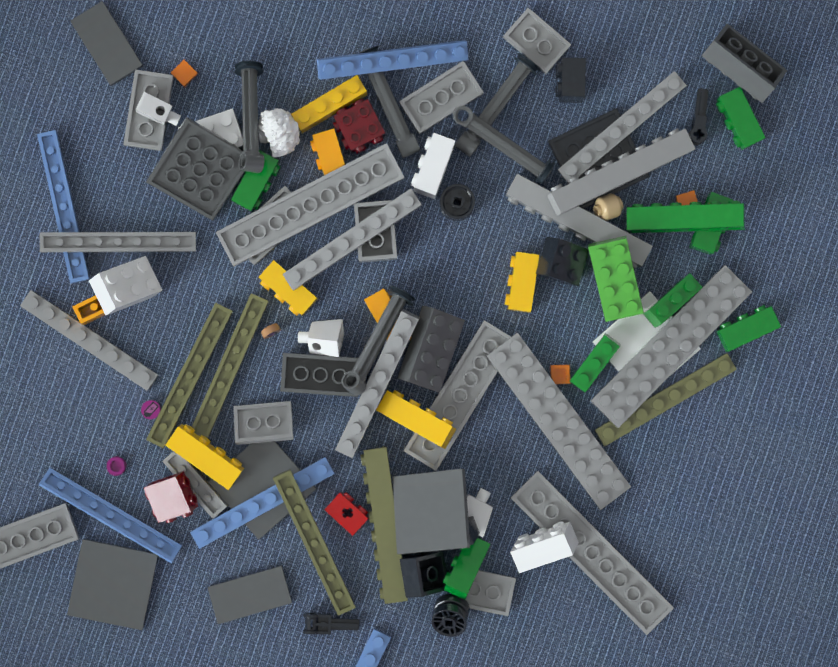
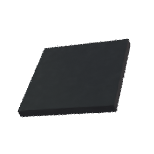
(571, 142)

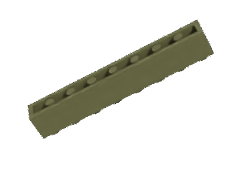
(383, 516)

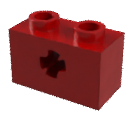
(350, 523)

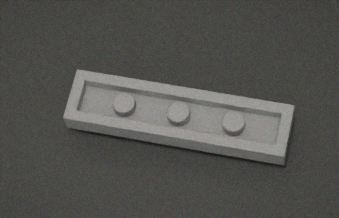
(205, 493)

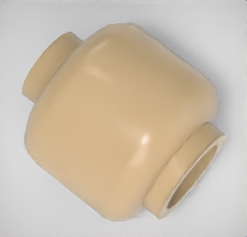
(608, 206)

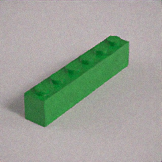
(686, 217)

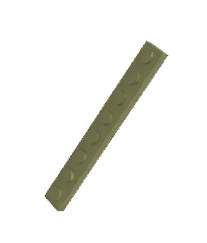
(229, 365)
(189, 375)
(668, 398)
(314, 542)

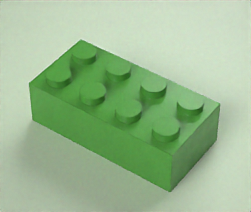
(615, 278)

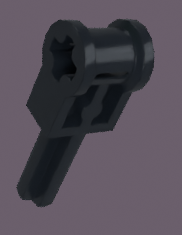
(700, 118)
(324, 623)

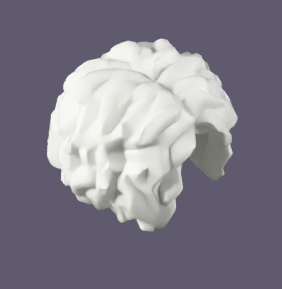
(279, 130)

